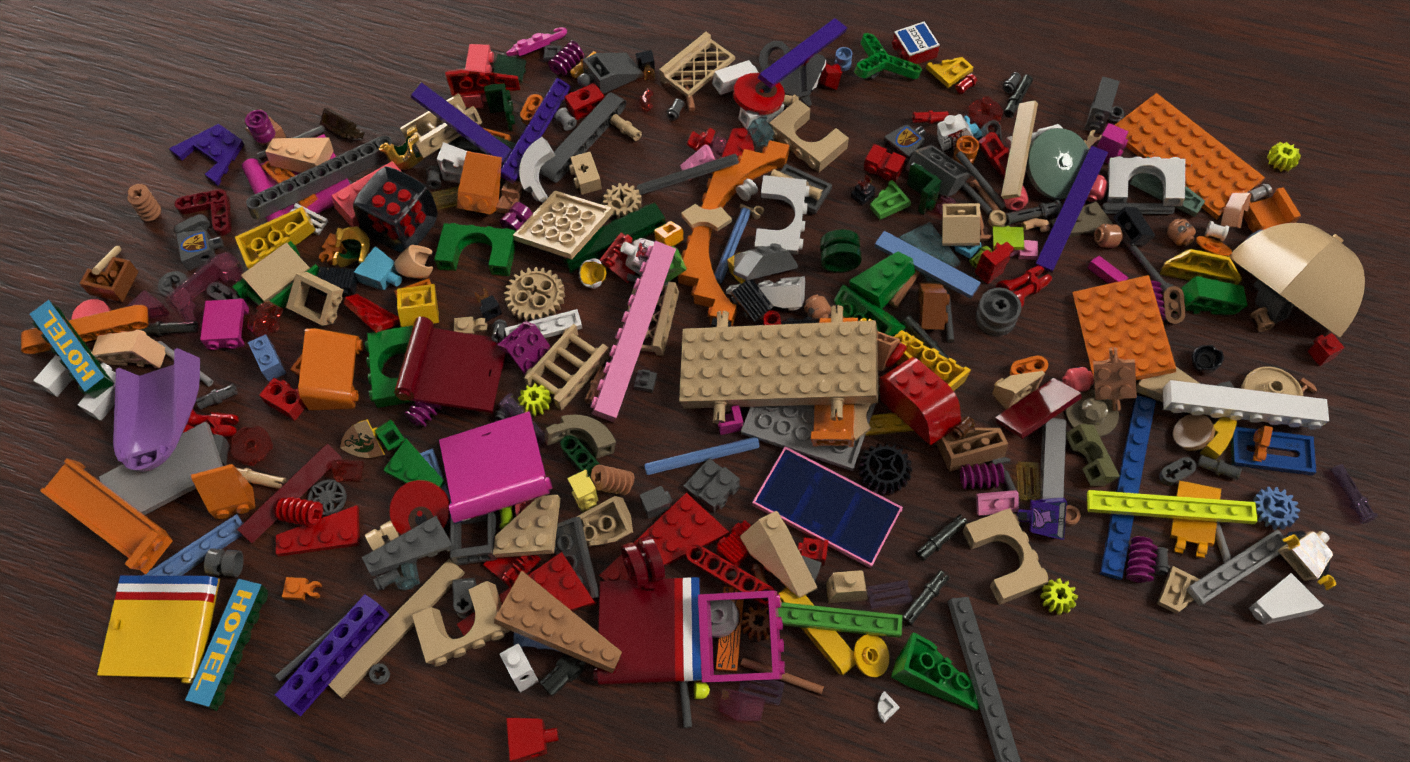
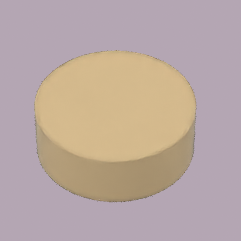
(997, 218)

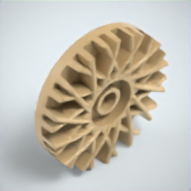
(1272, 380)

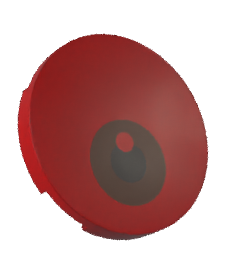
(756, 96)
(416, 504)

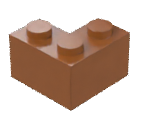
(112, 283)
(933, 304)

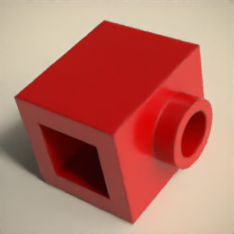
(1325, 349)

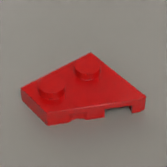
(737, 142)

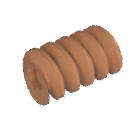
(143, 202)
(612, 479)

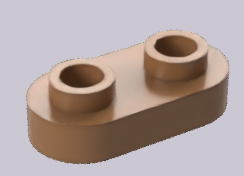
(1174, 305)

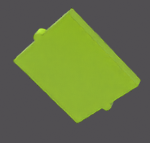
(1009, 234)

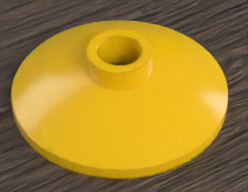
(871, 655)

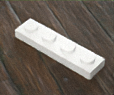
(553, 324)

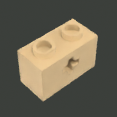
(586, 173)

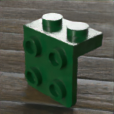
(498, 101)
(926, 185)

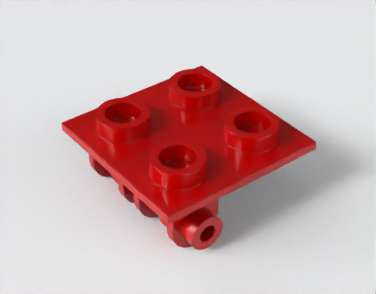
(615, 259)
(510, 567)

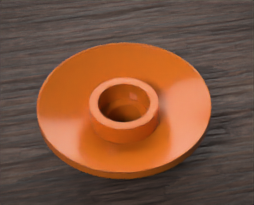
(1213, 246)

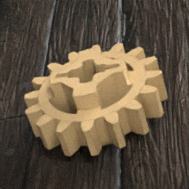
(630, 196)

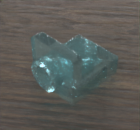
(410, 576)

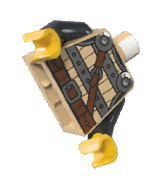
(1309, 556)

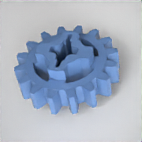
(1276, 508)

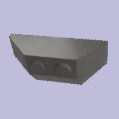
(763, 262)

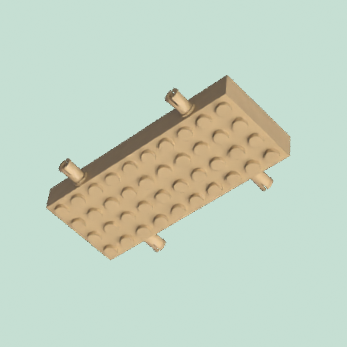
(780, 365)

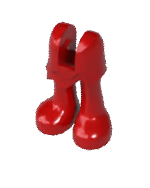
(1033, 286)
(220, 422)

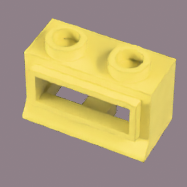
(584, 491)

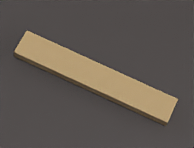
(1019, 150)

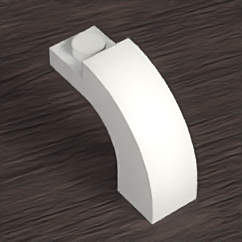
(530, 166)

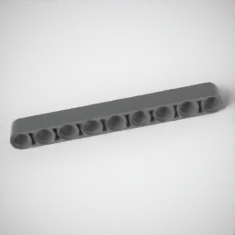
(317, 178)

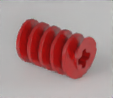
(299, 511)

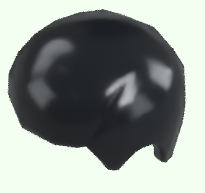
(1207, 358)

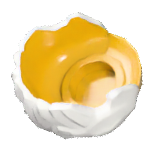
(592, 273)

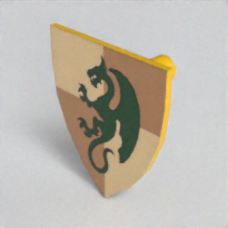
(362, 441)

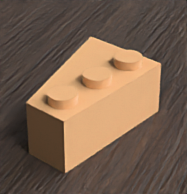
(299, 153)
(128, 348)

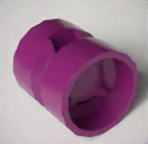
(260, 126)
(516, 216)

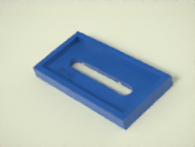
(1301, 444)

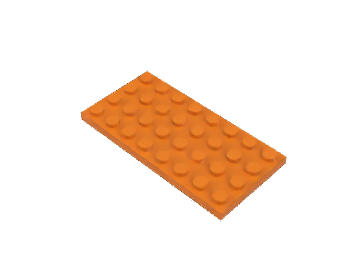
(1210, 167)

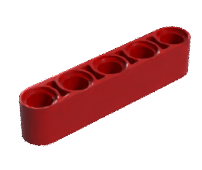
(723, 570)

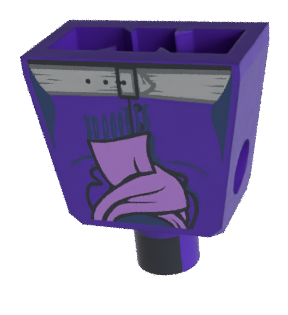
(1046, 517)

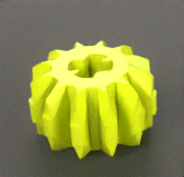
(1283, 156)
(540, 394)
(1066, 600)

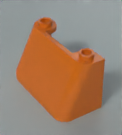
(328, 370)

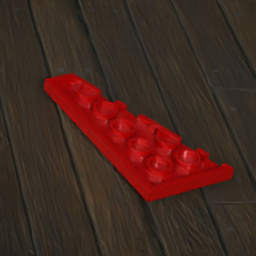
(673, 533)
(556, 578)

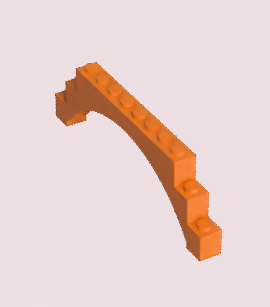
(720, 191)

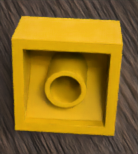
(417, 302)

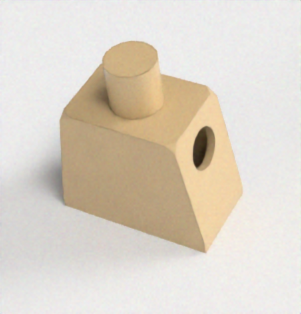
(847, 587)

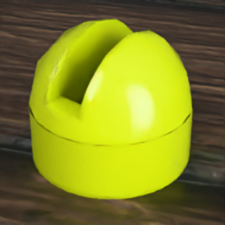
(701, 690)

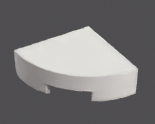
(886, 707)

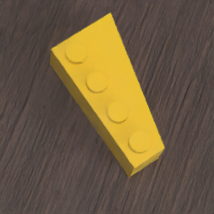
(268, 237)
(945, 368)

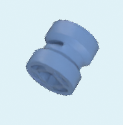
(843, 58)

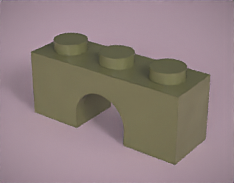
(1100, 467)

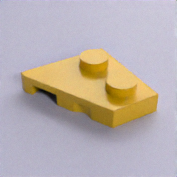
(950, 70)

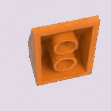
(480, 183)
(224, 491)

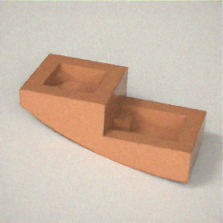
(510, 194)
(1234, 210)

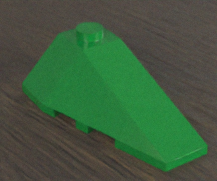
(859, 307)
(928, 671)

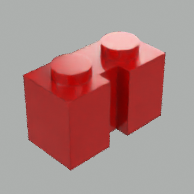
(884, 164)

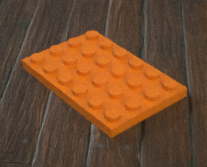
(1128, 319)

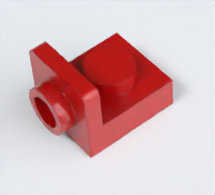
(697, 141)

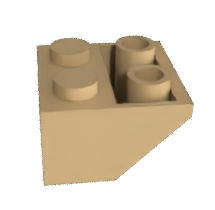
(961, 224)

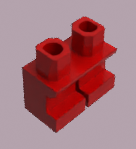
(994, 263)

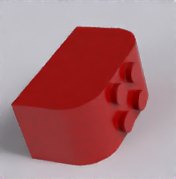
(920, 399)

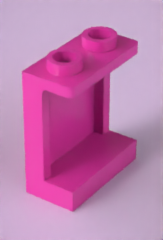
(223, 323)

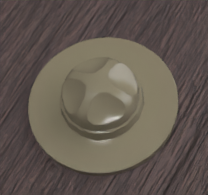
(1094, 412)

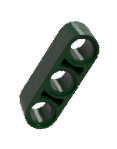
(578, 452)

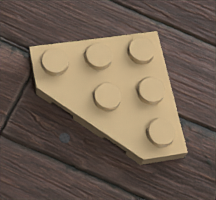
(531, 531)

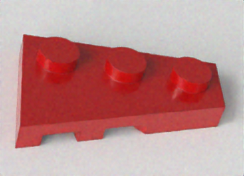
(372, 314)

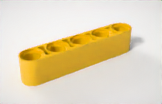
(827, 641)

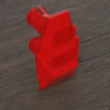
(830, 76)

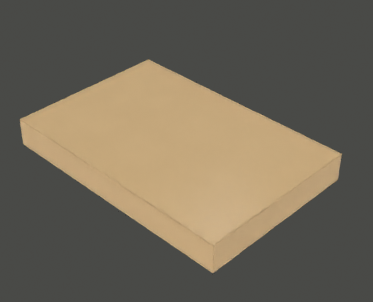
(275, 272)

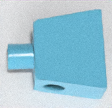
(378, 271)

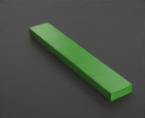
(841, 620)

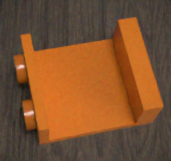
(1271, 211)

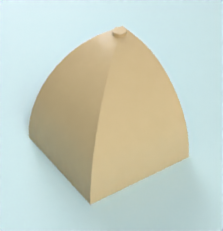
(1307, 270)

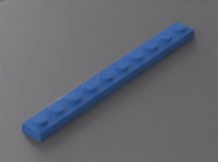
(1128, 482)

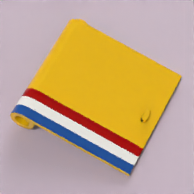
(159, 627)

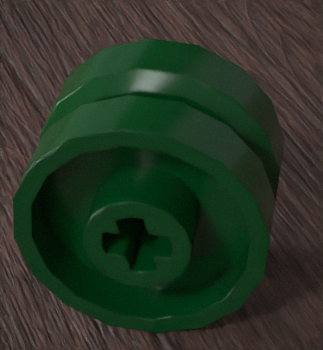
(840, 251)

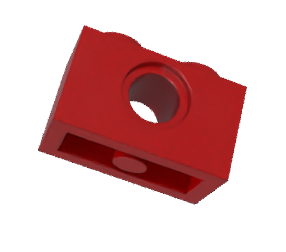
(583, 101)

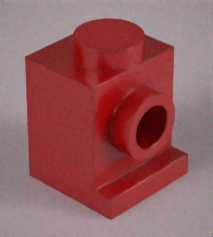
(820, 552)

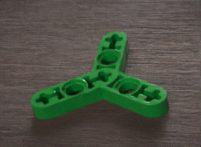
(880, 60)

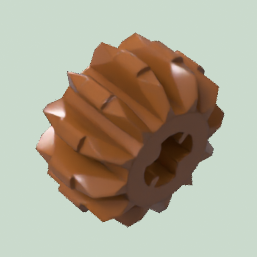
(749, 623)

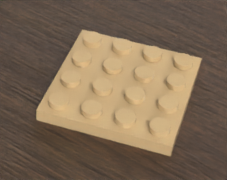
(563, 224)

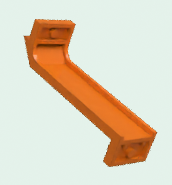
(831, 432)
(108, 515)

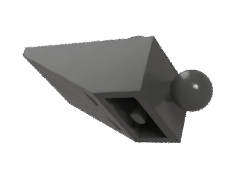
(609, 71)

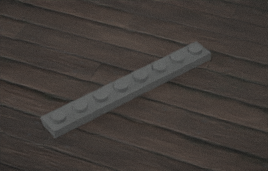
(983, 680)

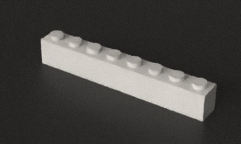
(1245, 404)

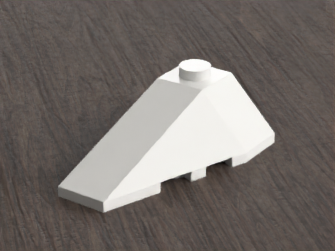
(785, 293)

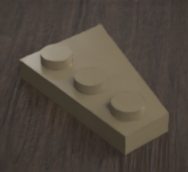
(1088, 220)

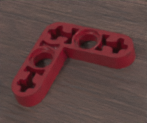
(215, 205)

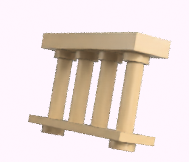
(434, 139)
(574, 382)

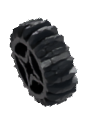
(895, 479)

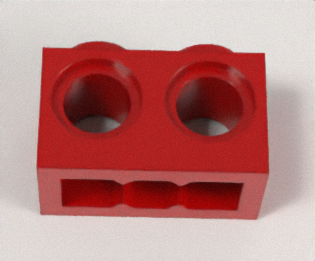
(282, 401)

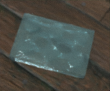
(929, 241)

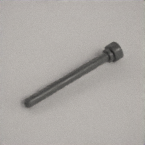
(1148, 267)

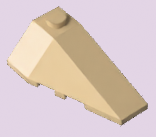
(606, 522)
(774, 547)

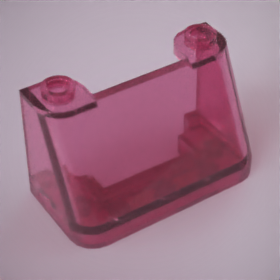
(220, 265)

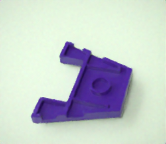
(217, 145)

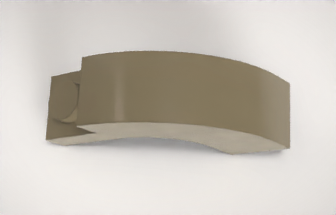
(584, 429)

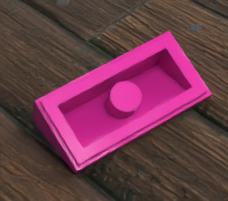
(1106, 271)

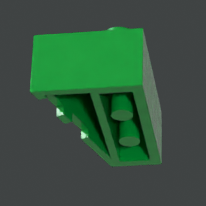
(884, 279)
(1213, 296)

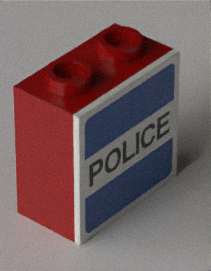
(915, 43)

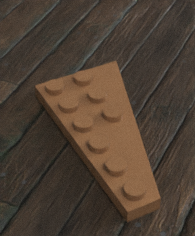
(545, 619)

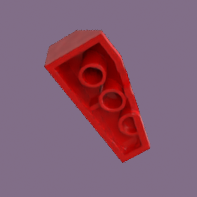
(472, 82)

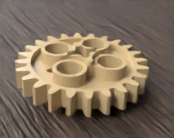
(534, 294)

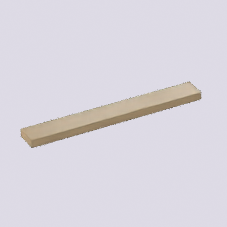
(395, 628)

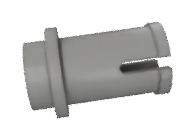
(1263, 191)

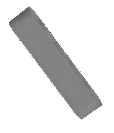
(1052, 459)

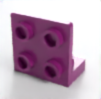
(525, 346)

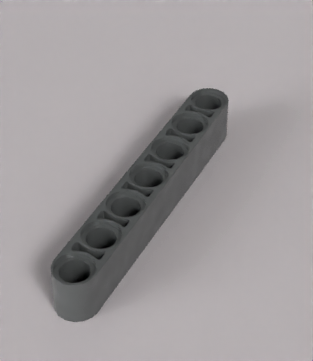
(583, 136)

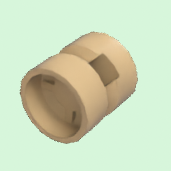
(375, 536)

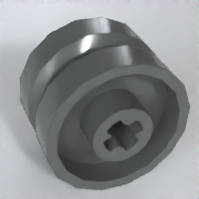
(998, 311)

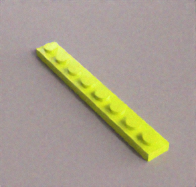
(1171, 507)

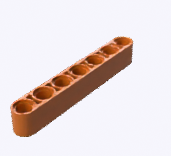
(92, 326)

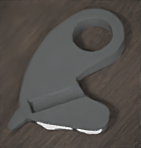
(803, 79)

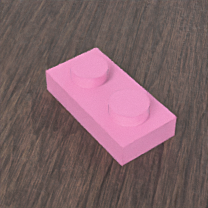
(700, 157)
(997, 501)

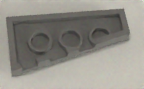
(417, 543)
(573, 544)

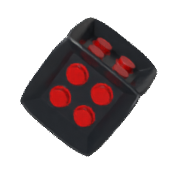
(395, 209)

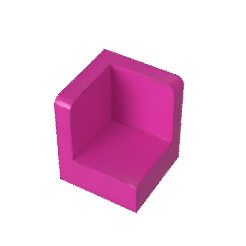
(733, 421)

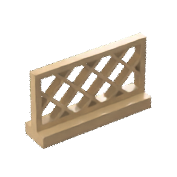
(687, 58)
(664, 320)

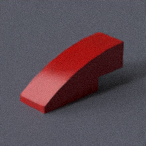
(995, 152)

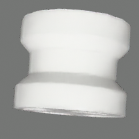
(746, 189)

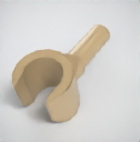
(755, 215)

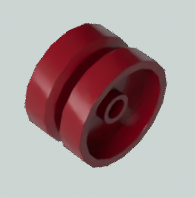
(643, 561)

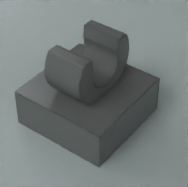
(645, 381)

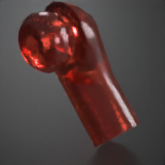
(645, 100)

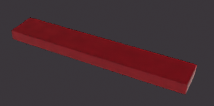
(294, 487)

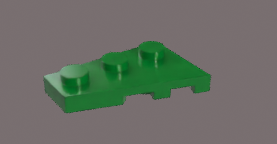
(410, 466)

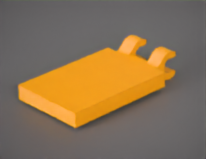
(1194, 531)

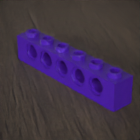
(332, 655)

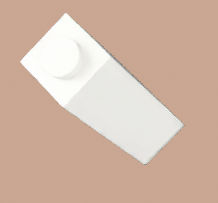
(1285, 601)

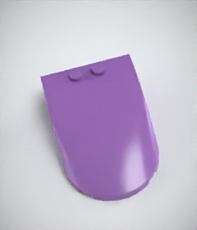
(153, 411)

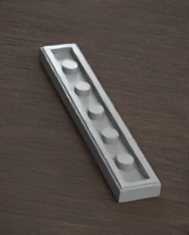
(1236, 568)

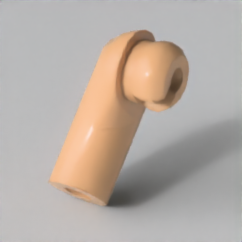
(1032, 223)

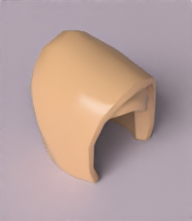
(412, 262)

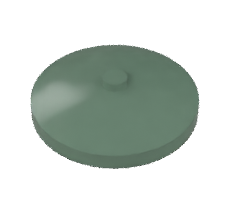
(1055, 162)

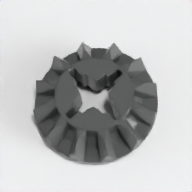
(165, 282)

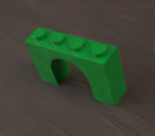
(457, 237)
(381, 348)

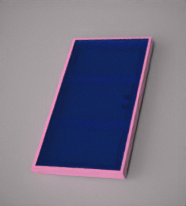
(828, 506)

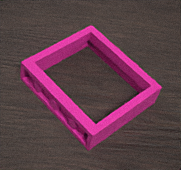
(706, 645)

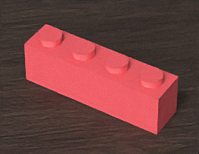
(480, 59)

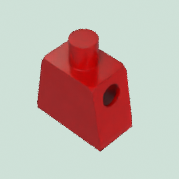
(528, 738)

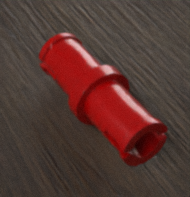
(929, 117)

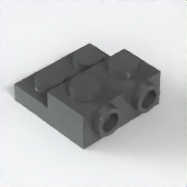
(712, 485)

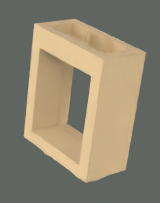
(299, 294)

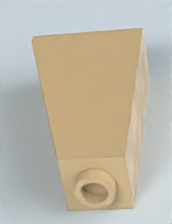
(1153, 386)

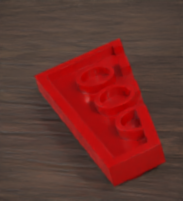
(331, 532)

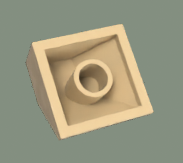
(1016, 387)

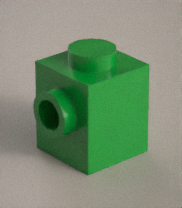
(389, 435)

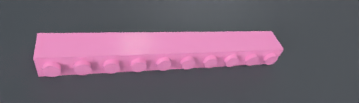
(633, 332)

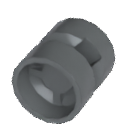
(223, 562)

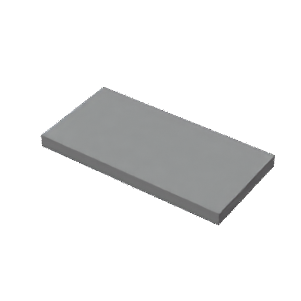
(170, 480)

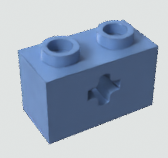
(267, 357)

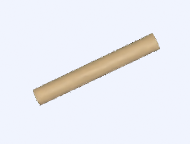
(106, 260)

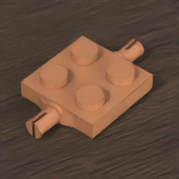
(1114, 379)

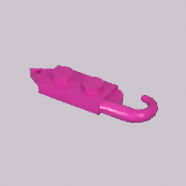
(535, 42)

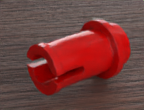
(969, 81)

